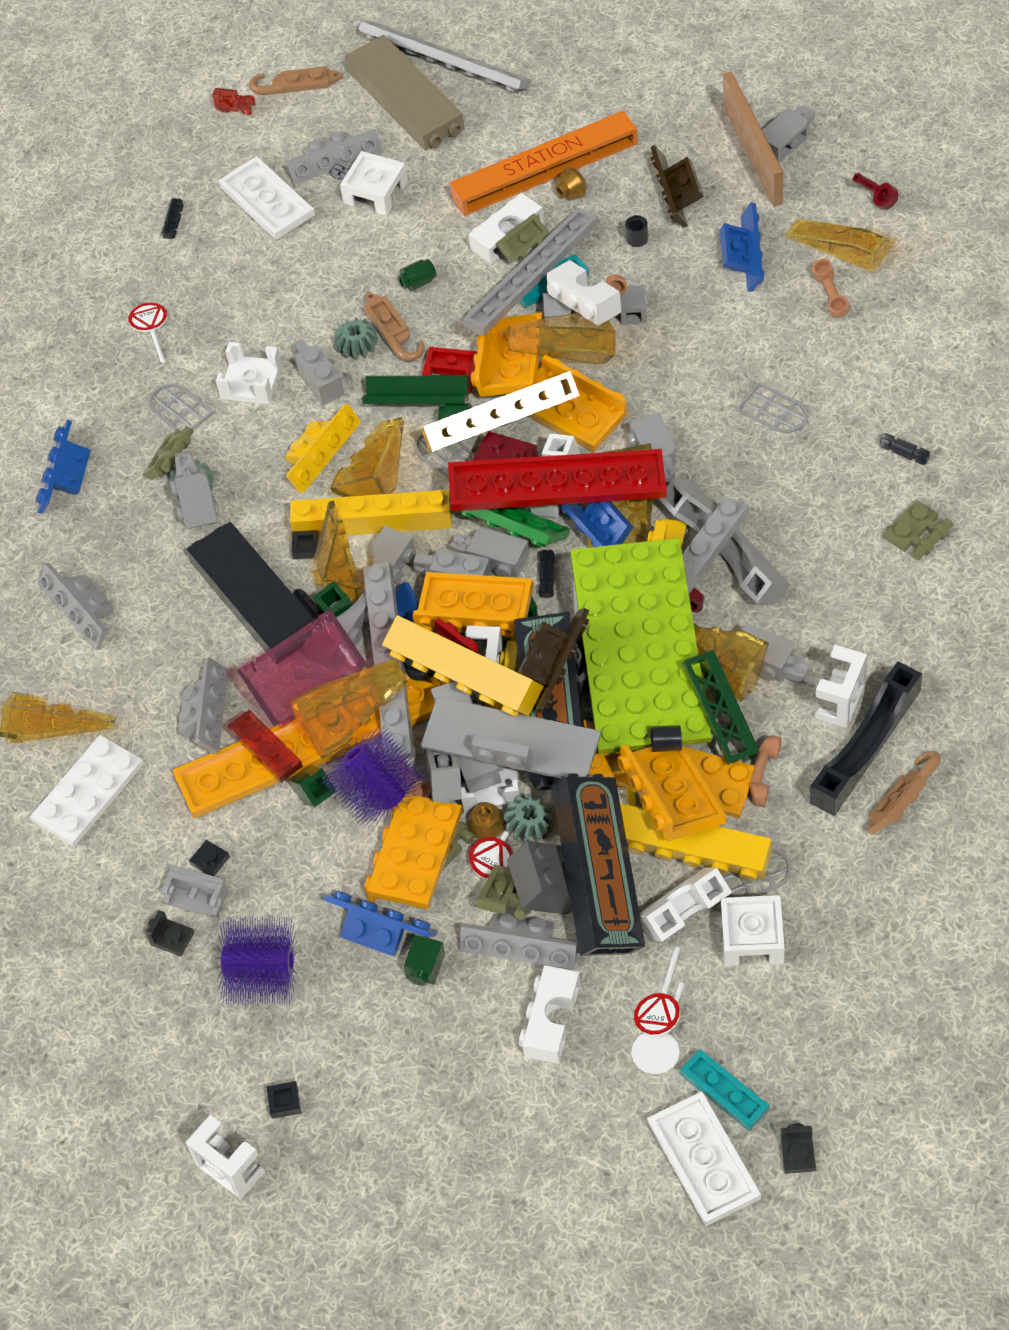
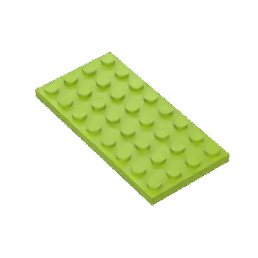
(637, 642)

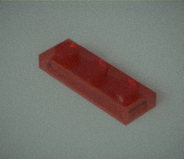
(265, 746)

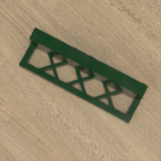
(416, 389)
(725, 704)

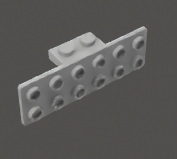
(509, 740)

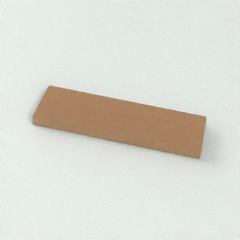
(753, 138)

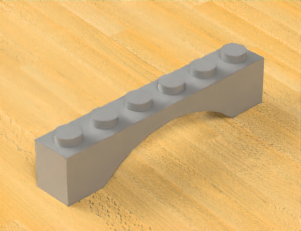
(388, 546)
(752, 569)

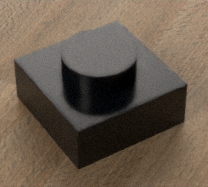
(304, 544)
(209, 858)
(284, 1099)

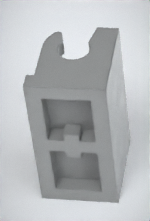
(194, 891)

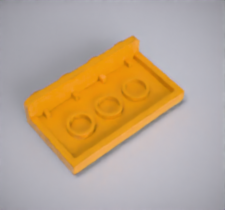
(499, 369)
(587, 417)
(473, 601)
(671, 791)
(413, 851)

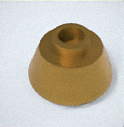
(571, 184)
(486, 820)

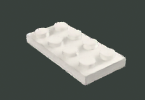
(266, 198)
(86, 790)
(704, 1159)

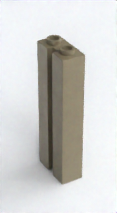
(404, 92)

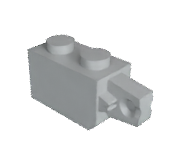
(788, 130)
(318, 372)
(653, 430)
(194, 492)
(505, 552)
(452, 562)
(779, 658)
(443, 776)

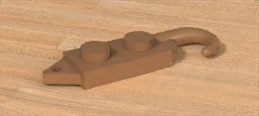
(297, 80)
(390, 326)
(903, 793)

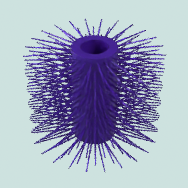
(373, 776)
(252, 960)

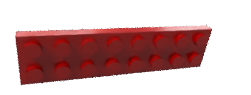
(556, 480)

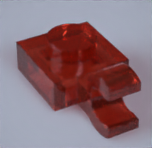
(229, 100)

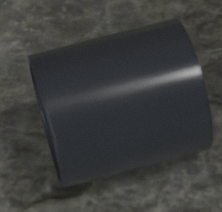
(636, 231)
(666, 738)

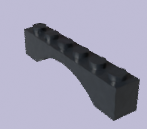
(845, 770)

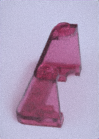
(298, 664)

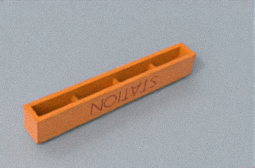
(543, 163)

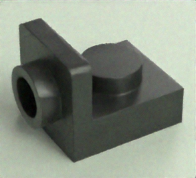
(168, 934)
(797, 1149)

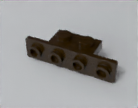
(679, 184)
(549, 654)

